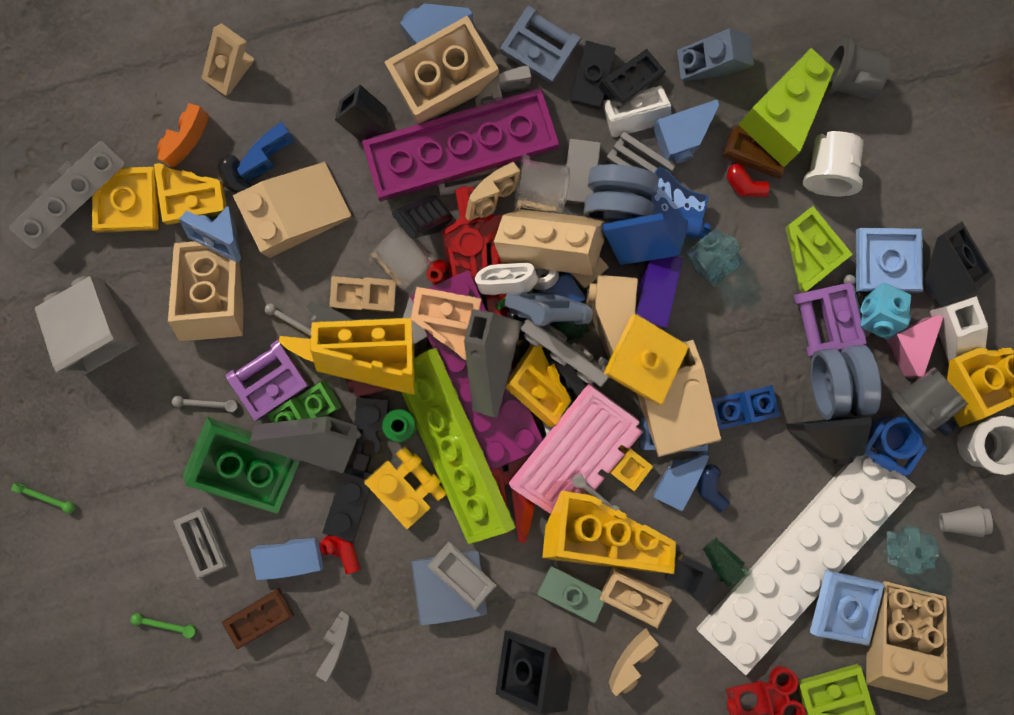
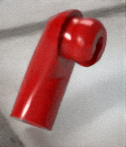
(743, 185)
(342, 549)

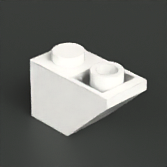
(962, 327)

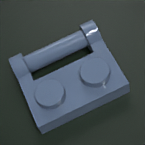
(529, 49)
(548, 308)

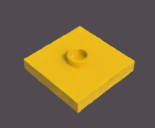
(127, 202)
(646, 359)

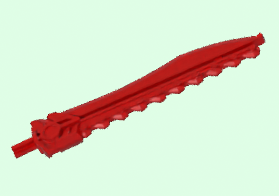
(464, 251)

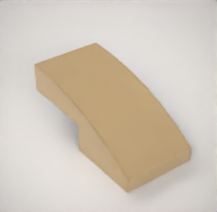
(362, 294)

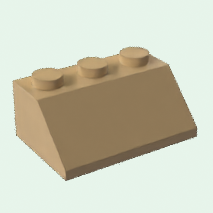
(442, 71)
(550, 241)

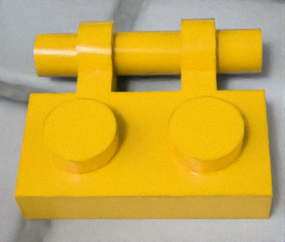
(398, 494)

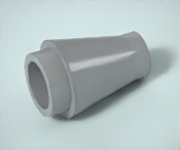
(967, 521)

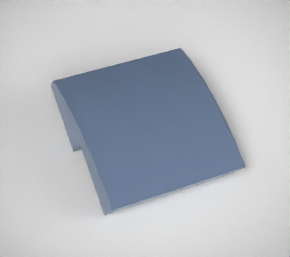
(436, 599)

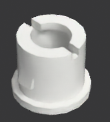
(835, 165)
(972, 442)

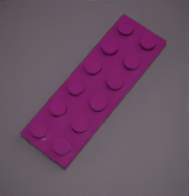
(460, 144)
(514, 430)

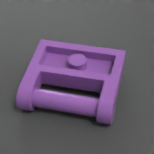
(839, 314)
(273, 388)

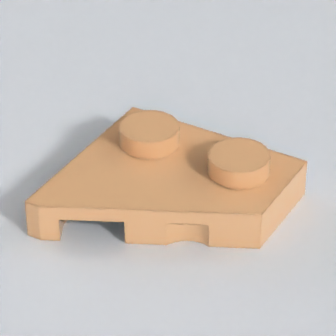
(444, 316)

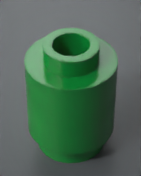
(409, 421)

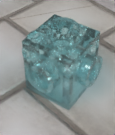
(715, 256)
(911, 549)

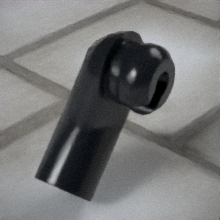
(229, 175)

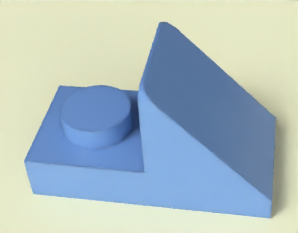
(217, 235)

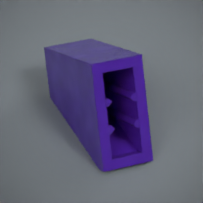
(658, 290)

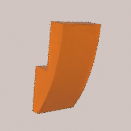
(177, 145)

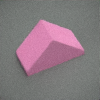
(914, 346)

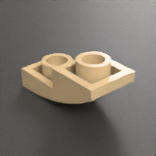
(485, 196)
(625, 672)

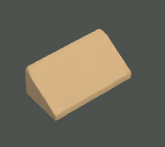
(635, 597)

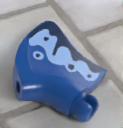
(681, 202)

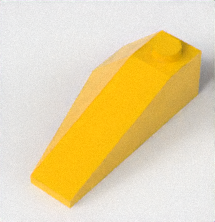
(984, 381)
(595, 534)

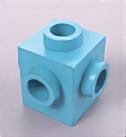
(886, 311)

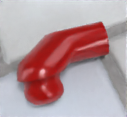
(437, 271)

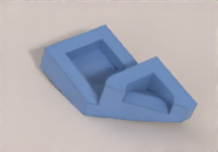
(680, 480)

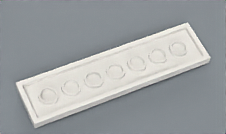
(794, 566)

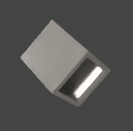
(83, 327)

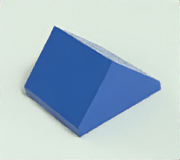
(646, 237)

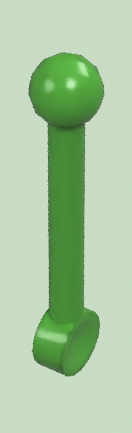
(67, 507)
(188, 631)

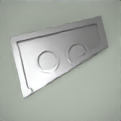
(562, 352)

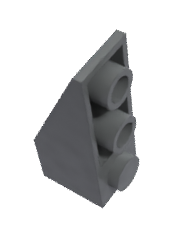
(489, 356)
(312, 440)

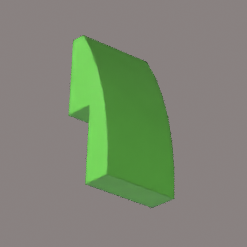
(313, 403)

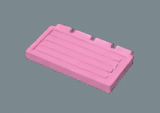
(580, 443)

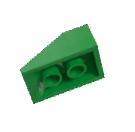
(235, 470)

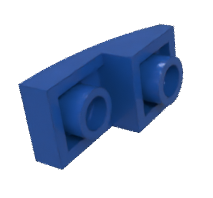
(745, 407)

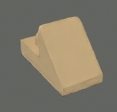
(226, 60)

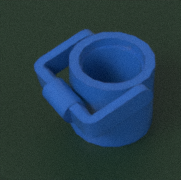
(895, 439)

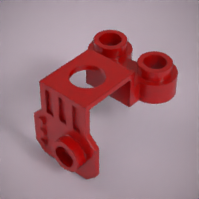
(771, 696)

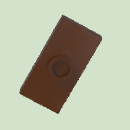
(746, 151)
(258, 618)

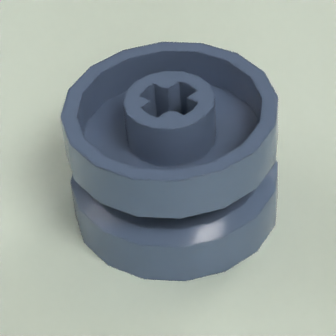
(620, 192)
(845, 382)

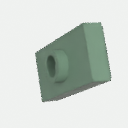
(571, 593)

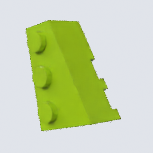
(789, 107)

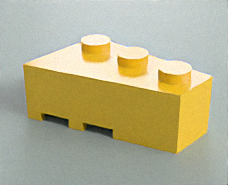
(366, 351)

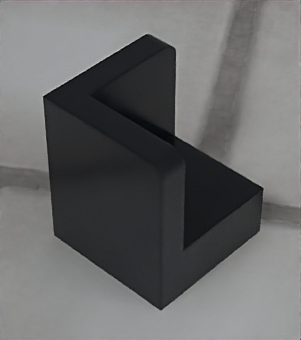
(361, 113)
(692, 576)

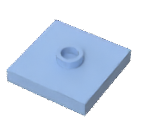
(890, 258)
(847, 608)

